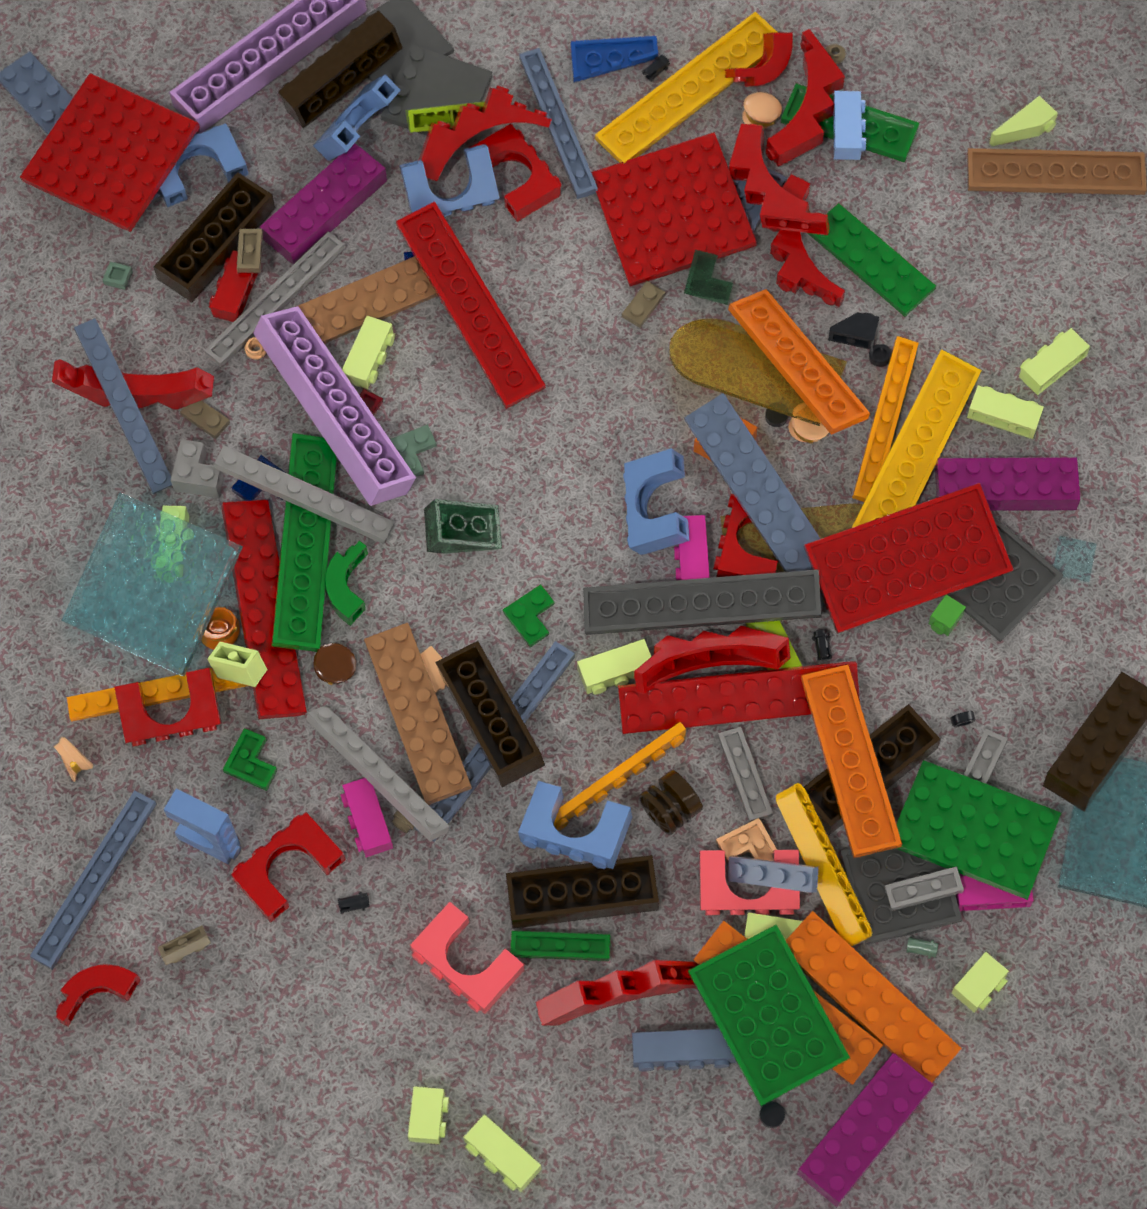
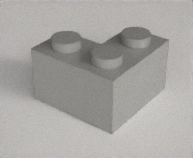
(191, 472)

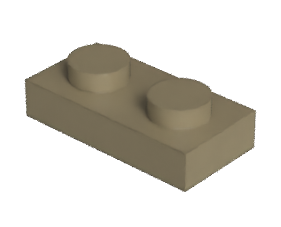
(249, 250)
(643, 304)
(205, 418)
(184, 945)

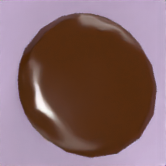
(334, 663)

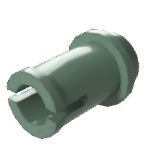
(922, 947)

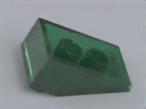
(461, 526)

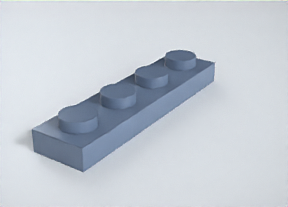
(773, 874)

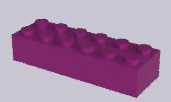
(323, 203)
(1014, 482)
(865, 1129)

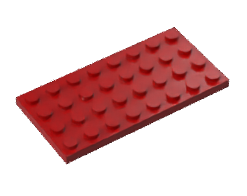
(908, 558)

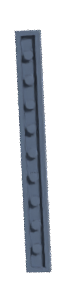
(525, 701)

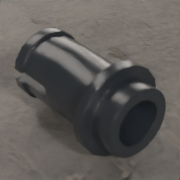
(654, 69)
(822, 644)
(354, 902)

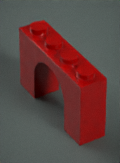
(541, 187)
(734, 559)
(139, 726)
(301, 836)

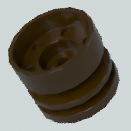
(674, 799)

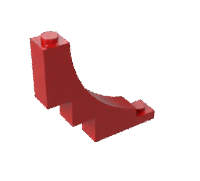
(803, 131)
(779, 208)
(171, 390)
(620, 986)

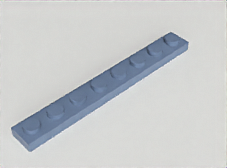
(560, 126)
(123, 405)
(93, 880)

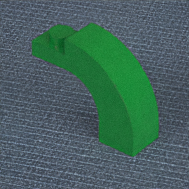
(342, 599)

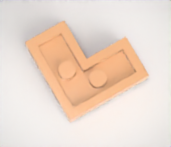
(748, 838)

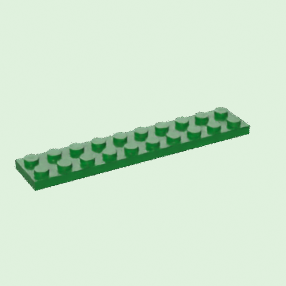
(304, 551)

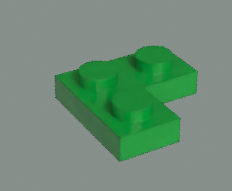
(524, 615)
(244, 762)

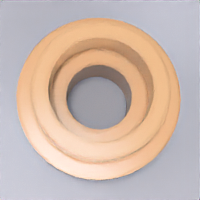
(251, 343)

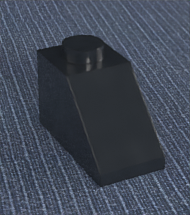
(855, 330)

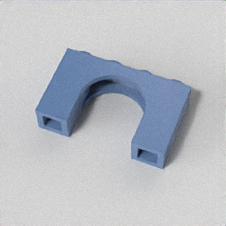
(342, 131)
(215, 143)
(480, 187)
(641, 479)
(203, 826)
(598, 847)

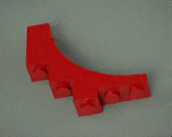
(497, 110)
(798, 267)
(708, 649)

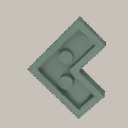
(413, 443)

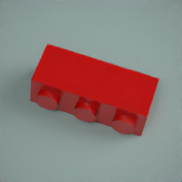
(232, 291)

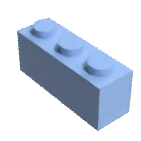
(848, 125)

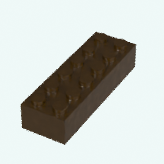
(340, 69)
(213, 236)
(490, 714)
(1100, 743)
(898, 748)
(582, 892)

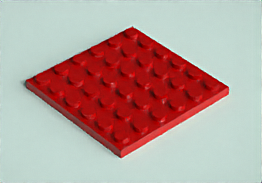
(110, 152)
(670, 206)

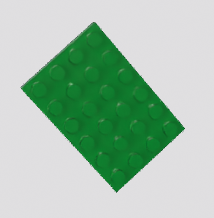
(976, 829)
(768, 1015)

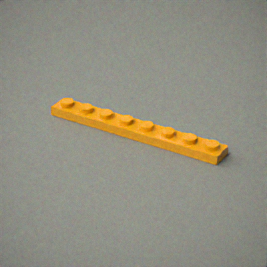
(886, 415)
(154, 692)
(617, 777)

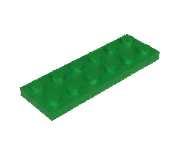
(884, 132)
(874, 261)

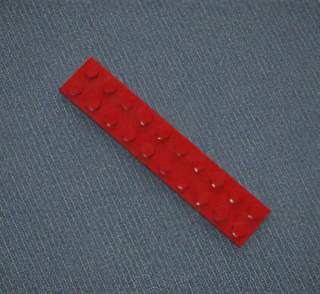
(470, 305)
(256, 580)
(720, 699)

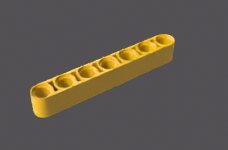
(819, 852)

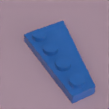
(603, 56)

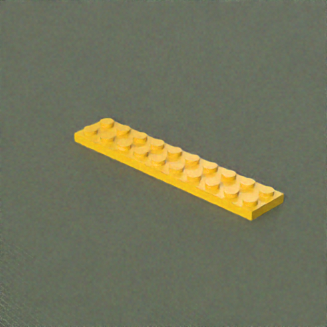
(684, 91)
(920, 438)

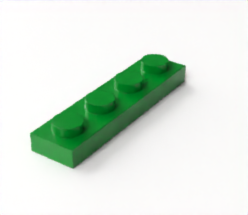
(560, 945)

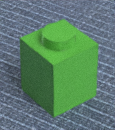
(946, 616)

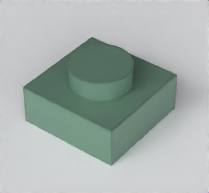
(117, 275)

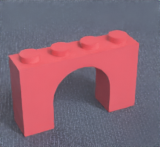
(717, 896)
(480, 989)

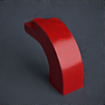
(772, 63)
(92, 981)

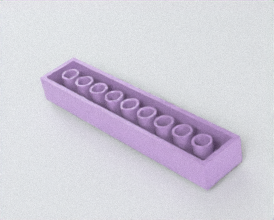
(261, 58)
(334, 405)

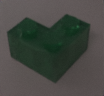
(701, 280)

